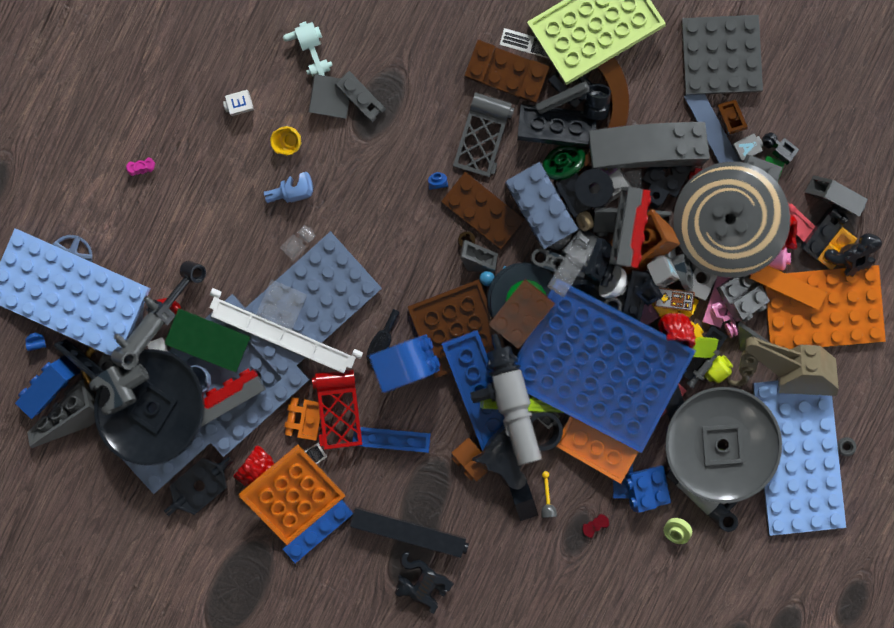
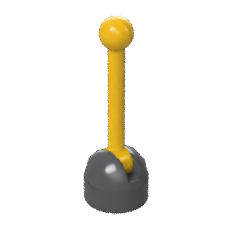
(548, 510)

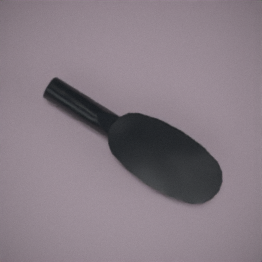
(383, 337)

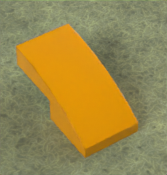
(840, 239)

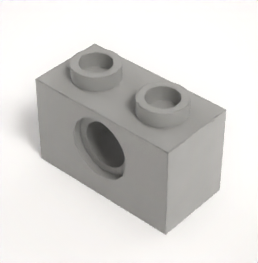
(702, 289)

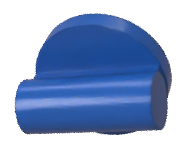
(437, 180)
(35, 341)

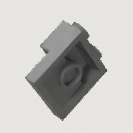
(743, 297)

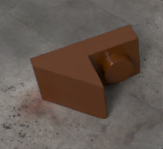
(732, 117)

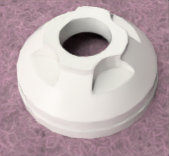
(616, 286)

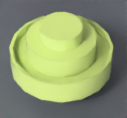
(677, 531)

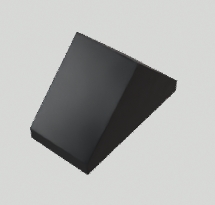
(524, 502)

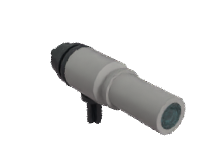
(512, 401)

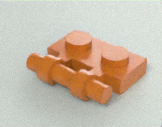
(309, 420)

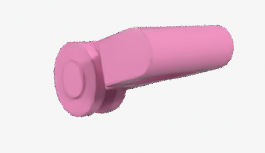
(732, 329)

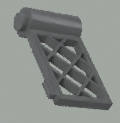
(488, 109)

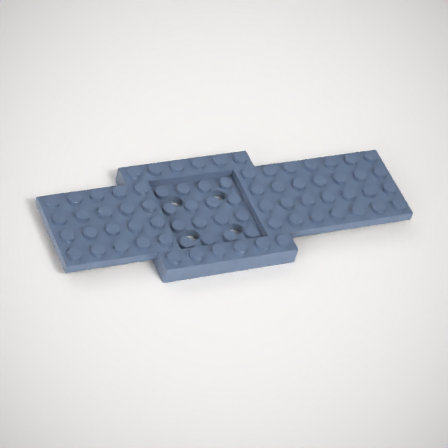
(335, 291)

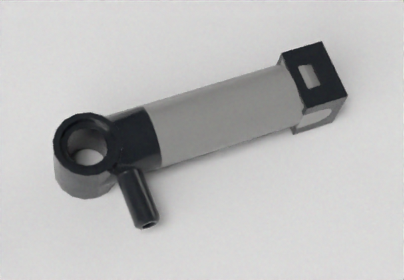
(713, 510)

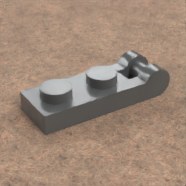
(359, 96)

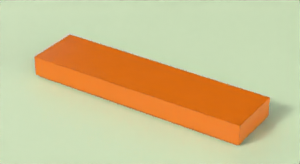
(790, 286)

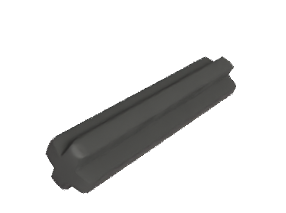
(563, 97)

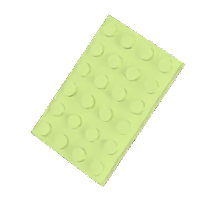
(590, 32)

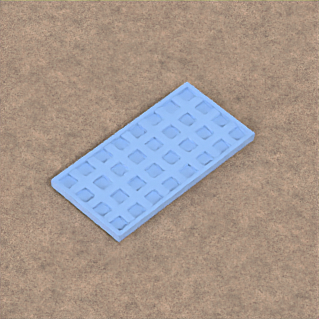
(68, 292)
(807, 483)

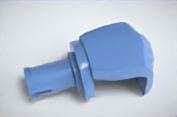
(289, 193)

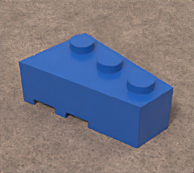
(46, 386)

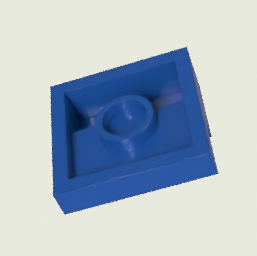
(647, 488)

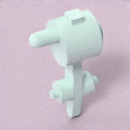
(308, 39)

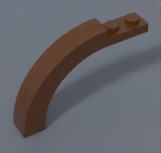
(617, 83)

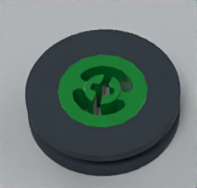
(509, 280)

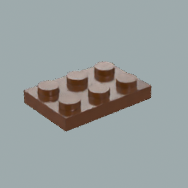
(521, 313)

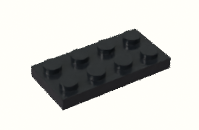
(555, 126)

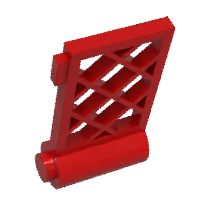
(337, 383)

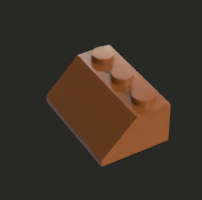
(658, 240)

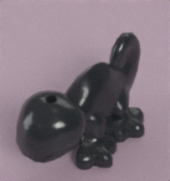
(855, 255)

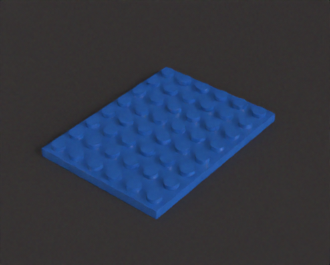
(602, 367)

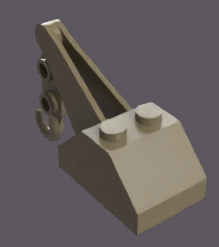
(799, 370)

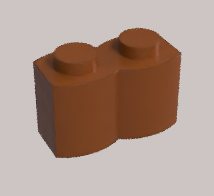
(463, 455)

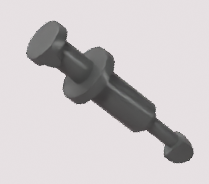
(701, 372)

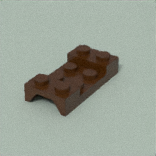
(506, 71)

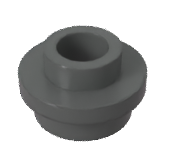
(852, 448)

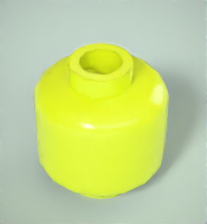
(720, 369)

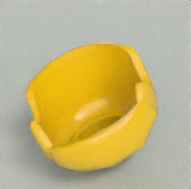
(285, 140)

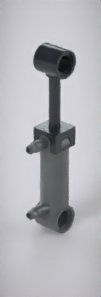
(157, 316)

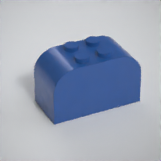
(405, 363)

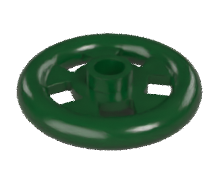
(563, 161)

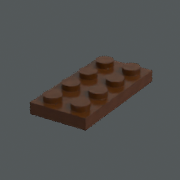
(482, 210)

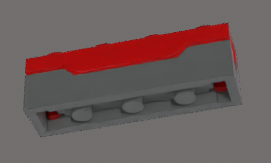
(630, 227)
(231, 395)

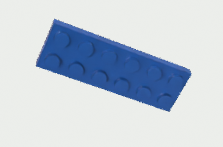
(468, 365)

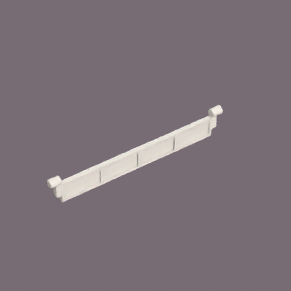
(280, 335)

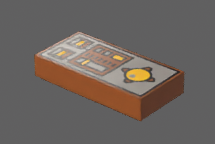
(675, 299)

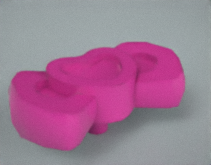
(140, 167)

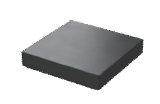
(327, 97)

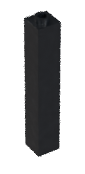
(409, 532)

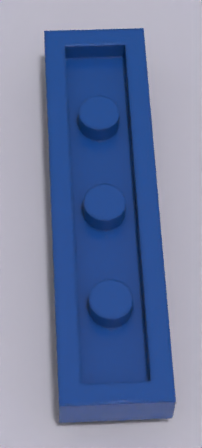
(394, 439)
(318, 531)

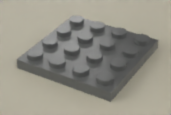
(722, 54)

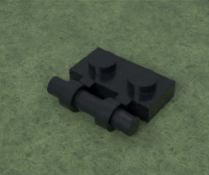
(598, 262)

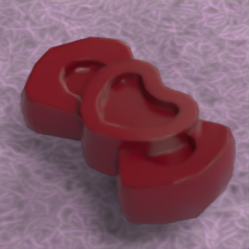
(598, 522)

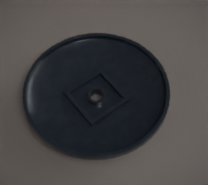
(161, 435)

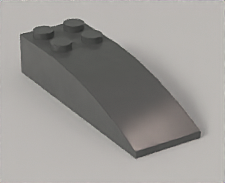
(649, 145)

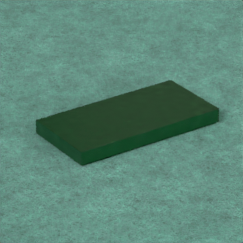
(207, 340)

